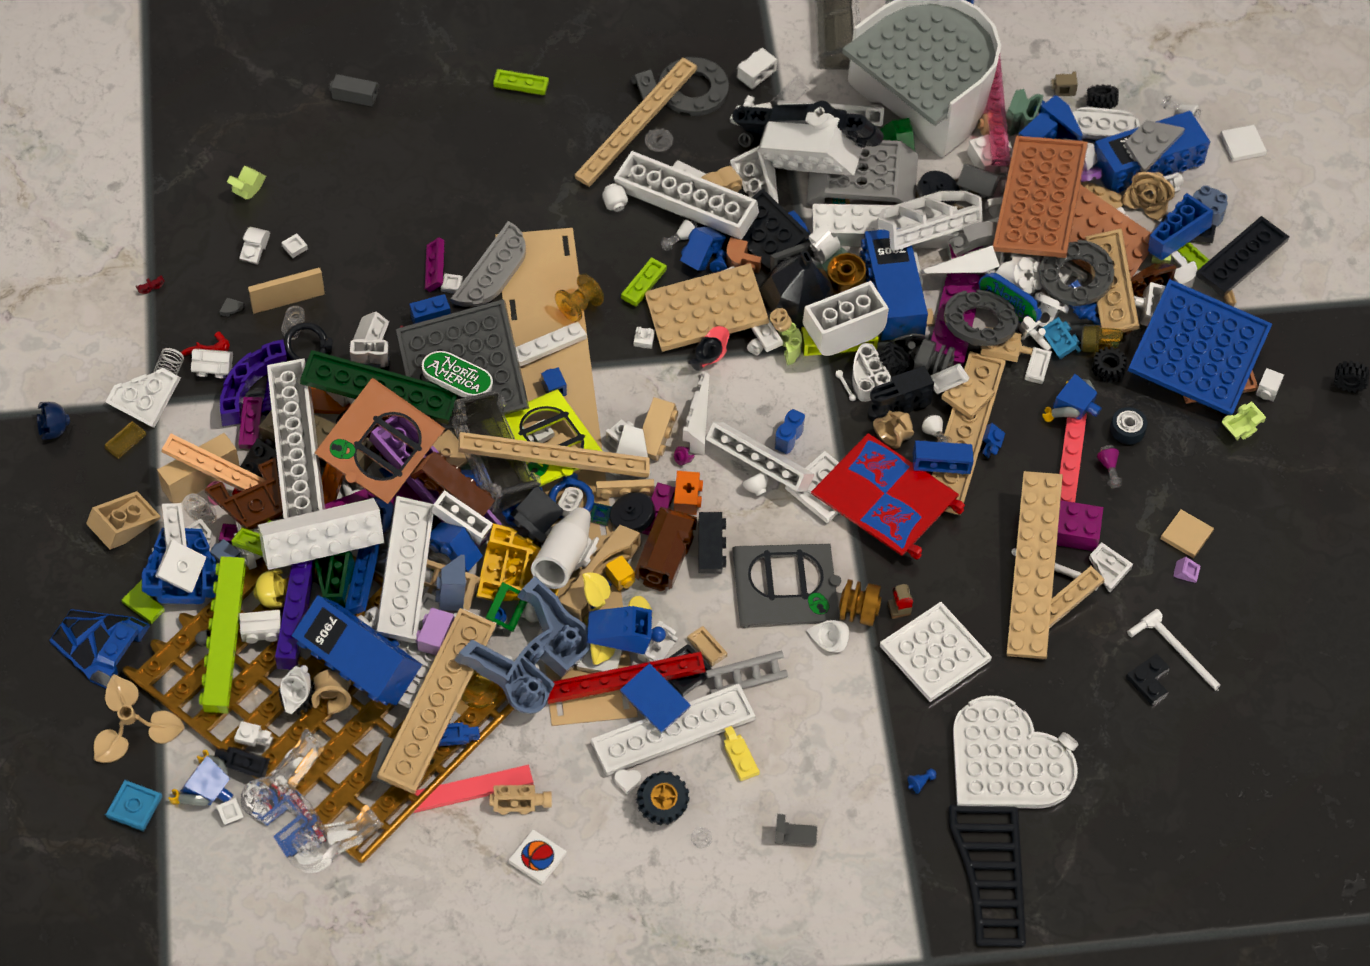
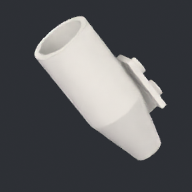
(565, 549)

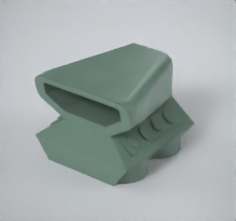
(1022, 111)

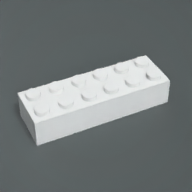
(321, 533)

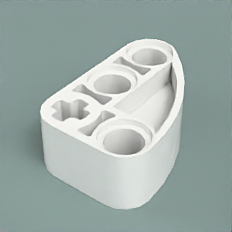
(863, 374)

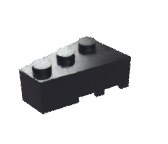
(711, 542)

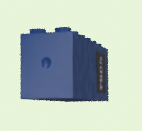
(1184, 154)
(897, 282)
(356, 651)

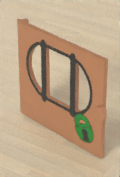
(366, 411)

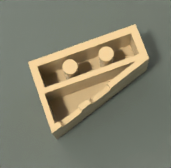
(659, 426)

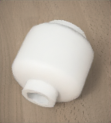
(614, 197)

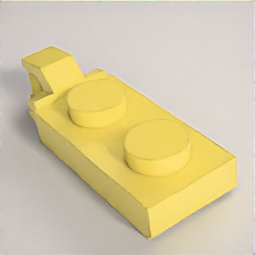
(739, 755)

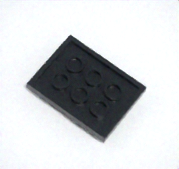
(772, 229)

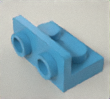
(1060, 338)

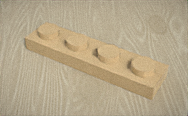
(1074, 594)

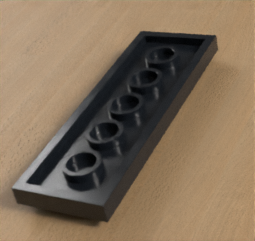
(1242, 256)

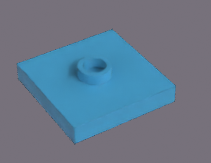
(134, 805)

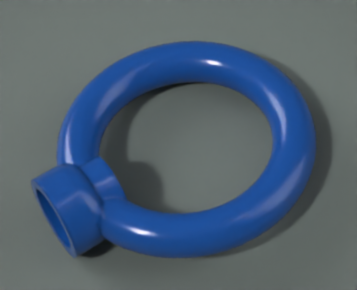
(572, 481)

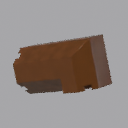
(665, 549)

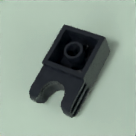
(902, 393)

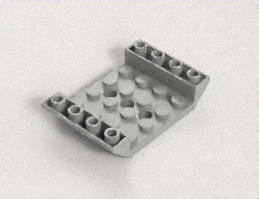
(888, 177)

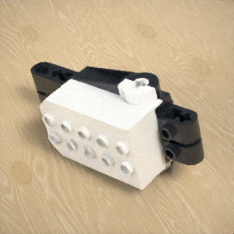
(809, 136)

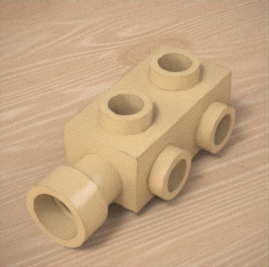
(518, 799)

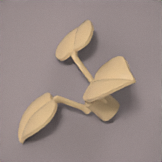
(120, 697)

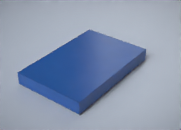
(655, 698)

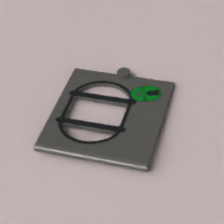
(773, 609)

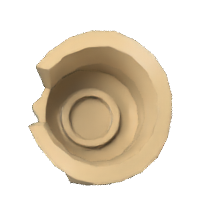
(894, 428)
(331, 685)

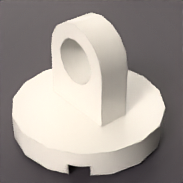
(1050, 306)

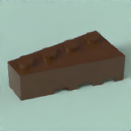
(442, 476)

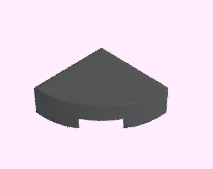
(231, 306)

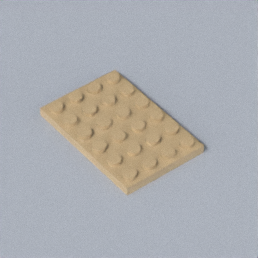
(693, 307)

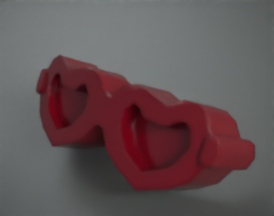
(147, 287)

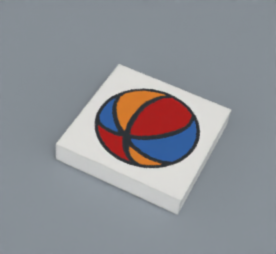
(537, 857)

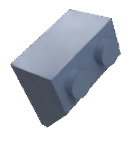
(451, 585)

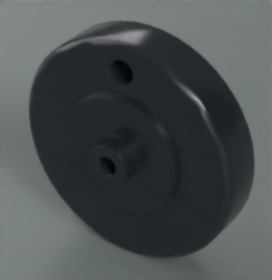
(936, 181)
(633, 511)

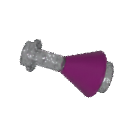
(1108, 457)

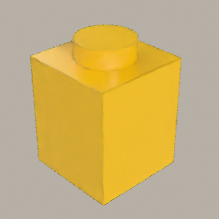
(620, 573)

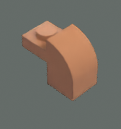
(737, 255)

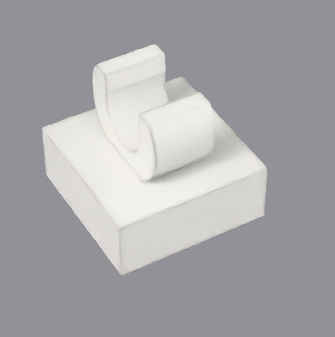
(644, 337)

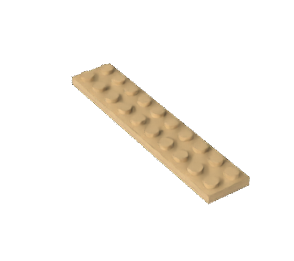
(971, 431)
(1034, 565)
(434, 704)

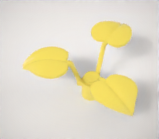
(596, 591)

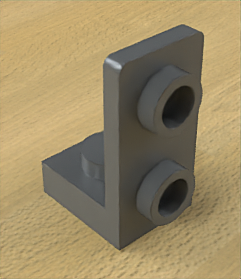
(645, 82)
(794, 833)

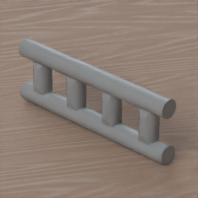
(754, 664)

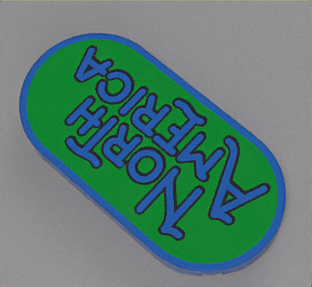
(1023, 303)

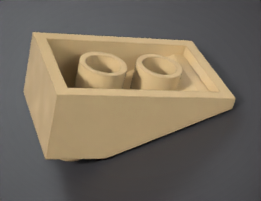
(121, 519)

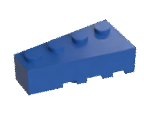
(1180, 227)

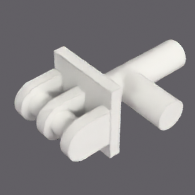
(1029, 327)

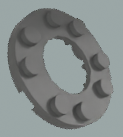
(710, 101)
(1080, 295)
(980, 299)

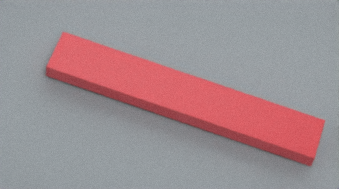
(474, 787)

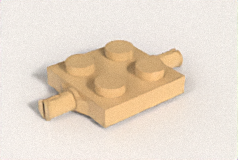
(1008, 350)

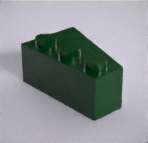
(335, 576)

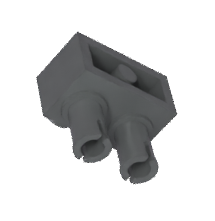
(978, 180)

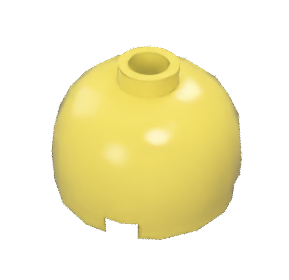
(271, 589)

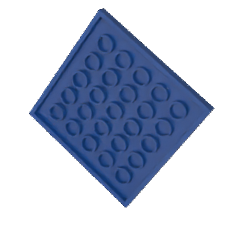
(1200, 347)

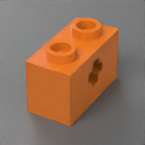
(686, 492)

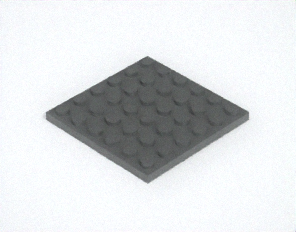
(476, 335)

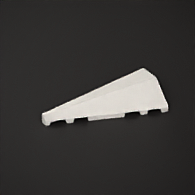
(696, 421)

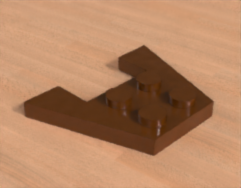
(254, 504)

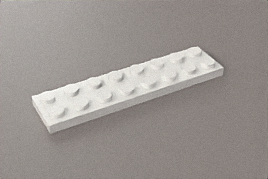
(405, 569)
(643, 742)

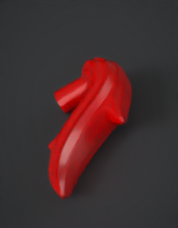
(222, 345)

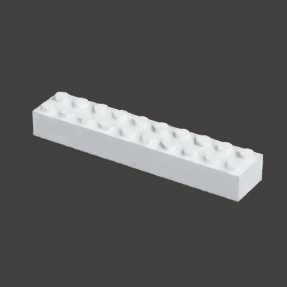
(295, 439)

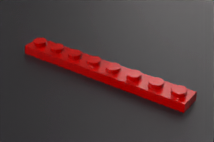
(616, 678)

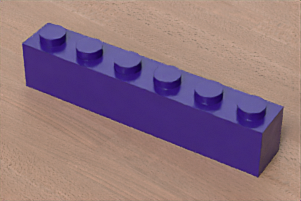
(295, 608)

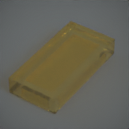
(125, 439)

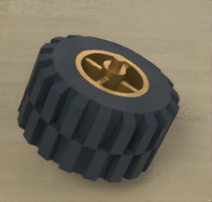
(662, 798)

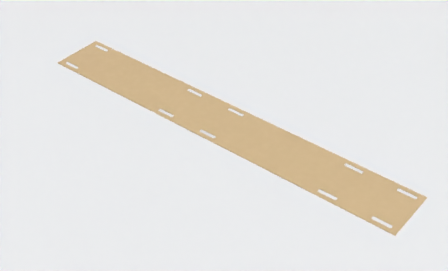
(534, 291)

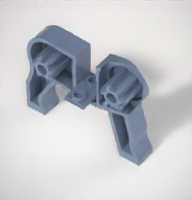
(559, 647)

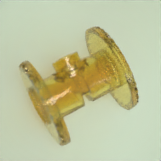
(573, 304)

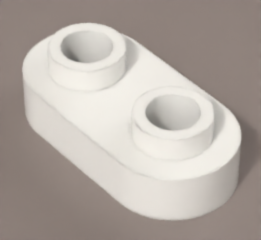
(570, 500)

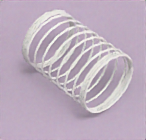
(169, 360)

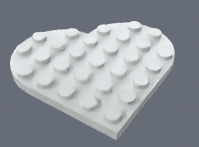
(1005, 761)

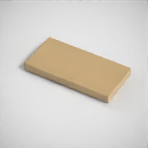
(286, 290)

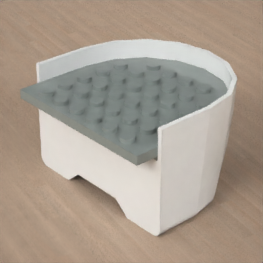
(927, 65)

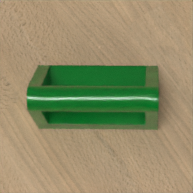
(497, 602)

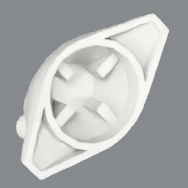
(295, 688)

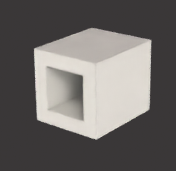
(1269, 385)

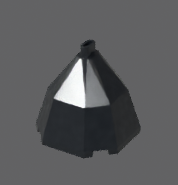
(795, 285)

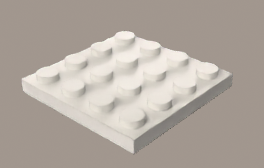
(935, 651)

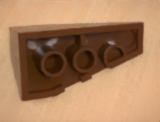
(1156, 274)

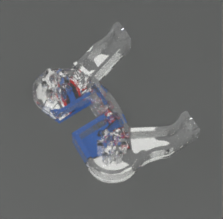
(305, 839)

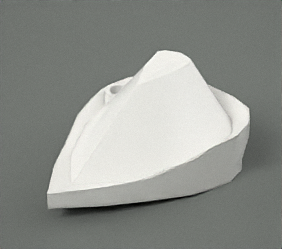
(830, 635)

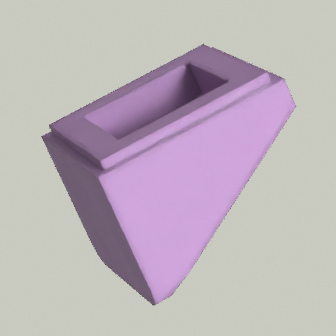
(1186, 570)

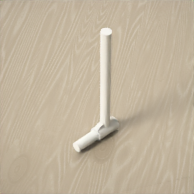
(1154, 620)

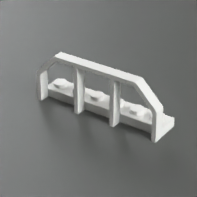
(933, 227)

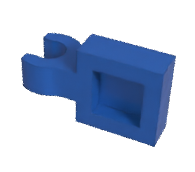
(993, 438)

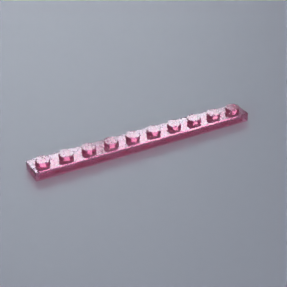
(997, 121)

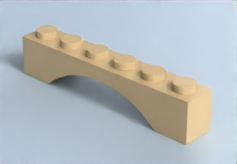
(621, 542)

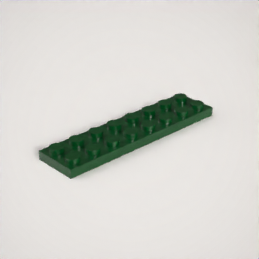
(350, 378)

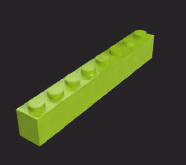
(223, 635)

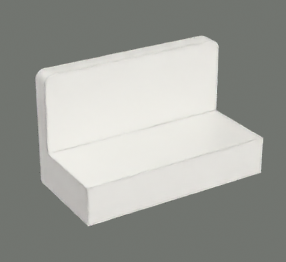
(371, 327)

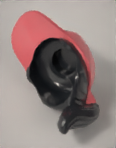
(711, 348)

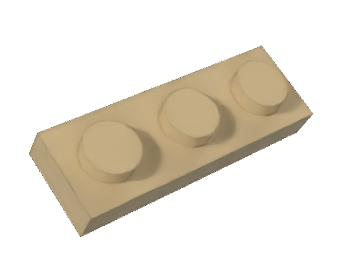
(610, 489)

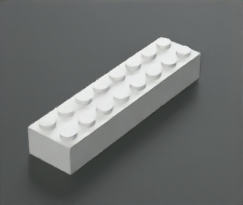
(687, 195)
(852, 220)

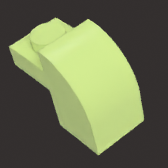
(247, 183)

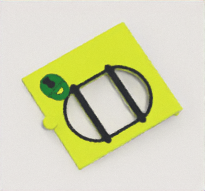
(553, 402)

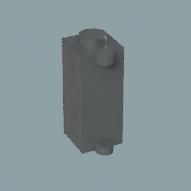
(354, 90)

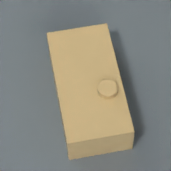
(181, 479)

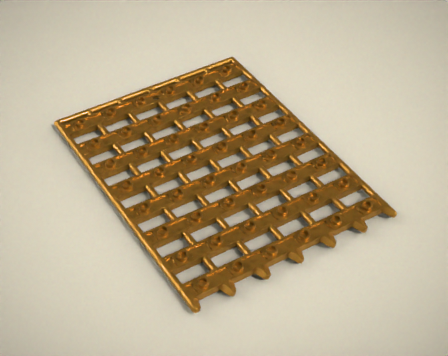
(270, 709)

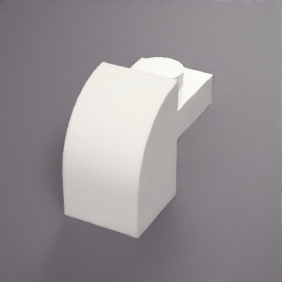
(1185, 272)

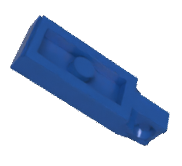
(459, 734)

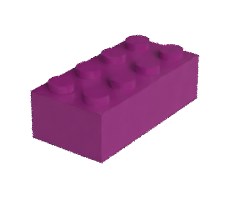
(1079, 525)

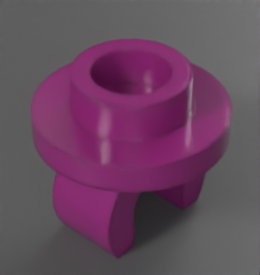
(681, 455)

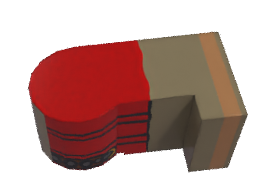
(901, 603)

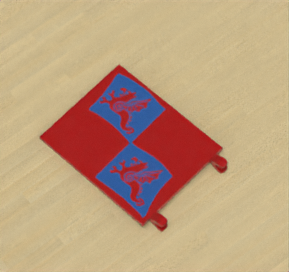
(886, 495)

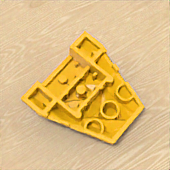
(506, 560)

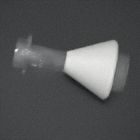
(1181, 108)
(682, 234)
(933, 426)

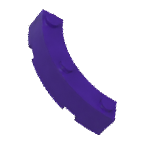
(244, 375)

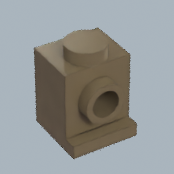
(1065, 84)

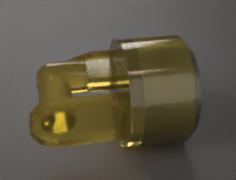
(1096, 338)

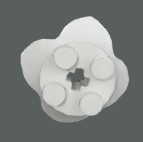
(1022, 272)

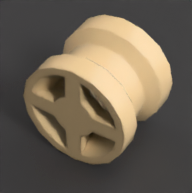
(780, 319)

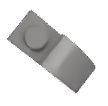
(973, 237)

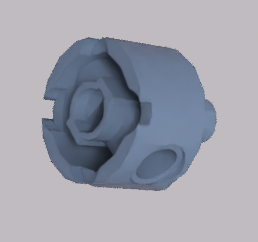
(1214, 200)

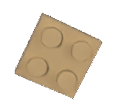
(968, 397)

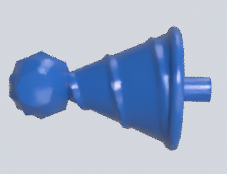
(719, 263)
(918, 781)

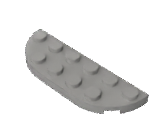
(493, 269)

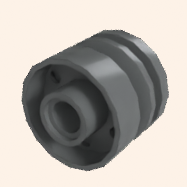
(932, 359)

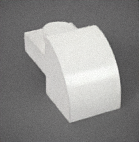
(255, 242)

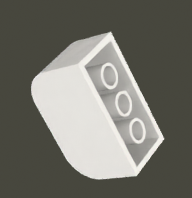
(846, 319)

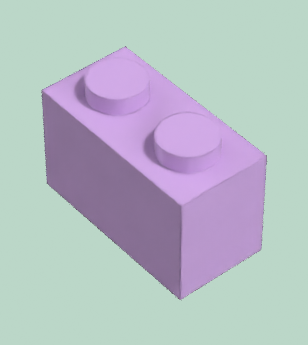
(434, 630)

